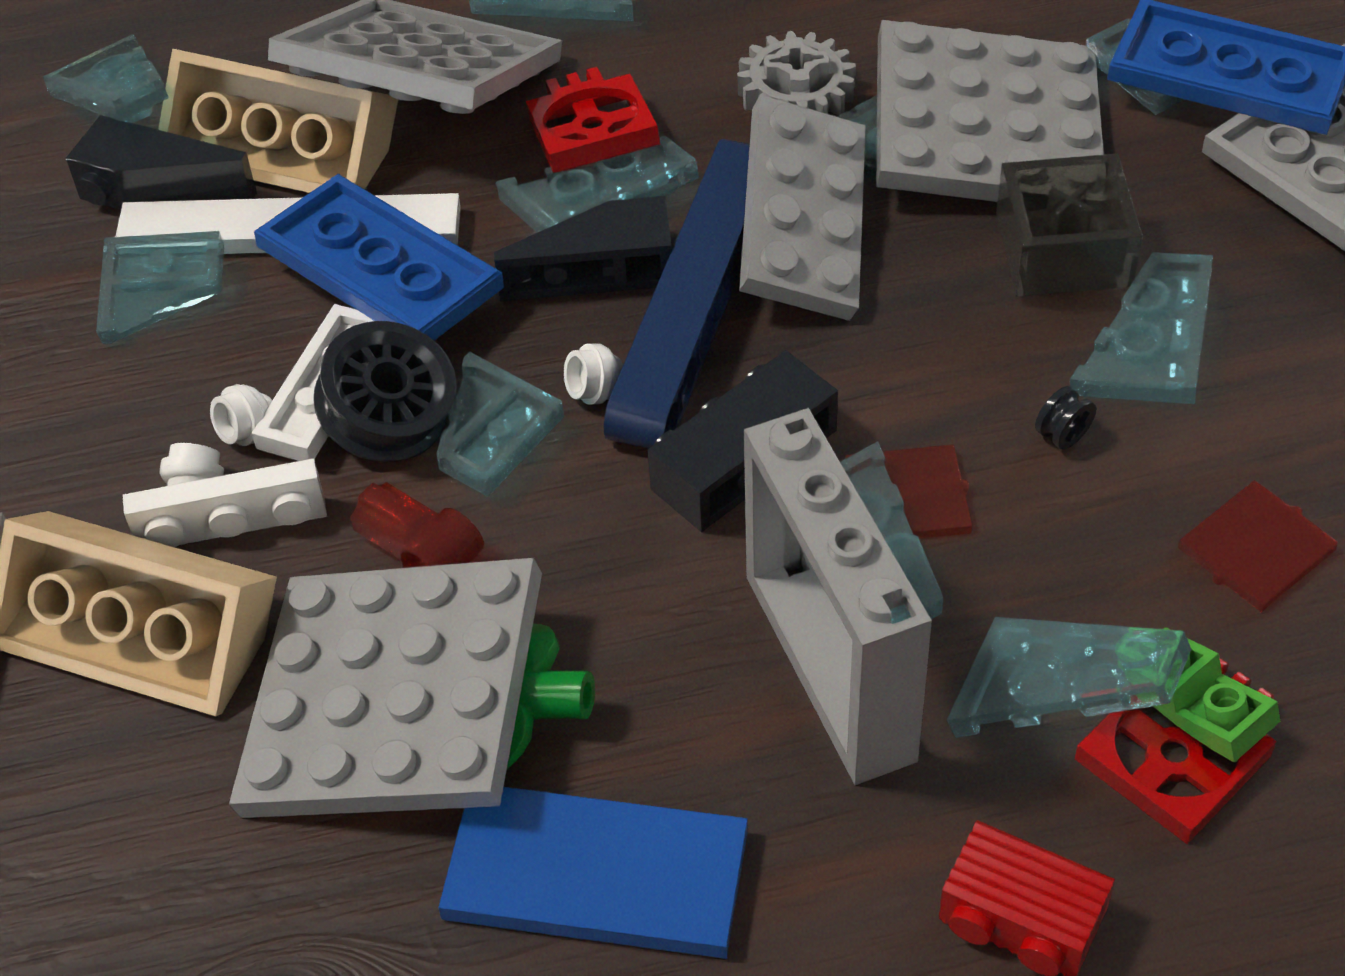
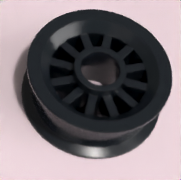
(376, 422)

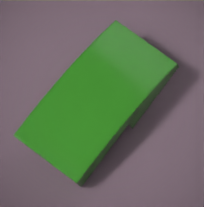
(1218, 708)

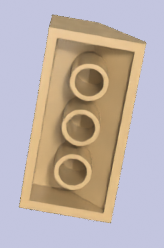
(287, 124)
(130, 610)

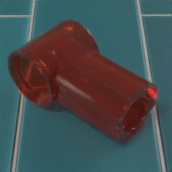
(413, 530)

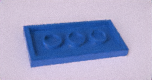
(1231, 65)
(378, 258)
(598, 871)

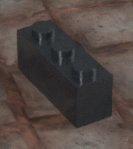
(702, 461)

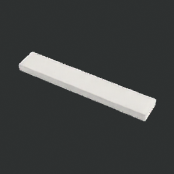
(241, 217)

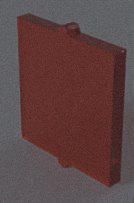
(930, 490)
(1257, 545)

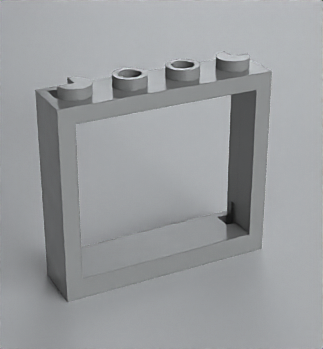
(837, 612)

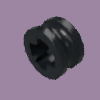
(1065, 417)

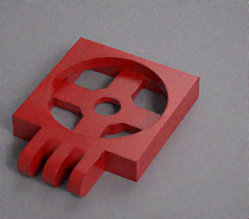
(571, 143)
(1178, 814)

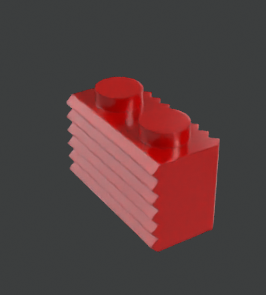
(1024, 901)

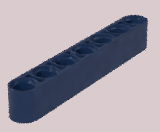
(684, 307)

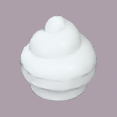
(591, 373)
(238, 413)
(190, 463)

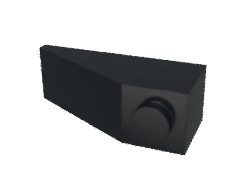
(143, 164)
(597, 251)

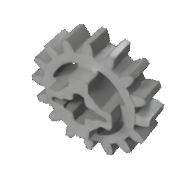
(798, 73)

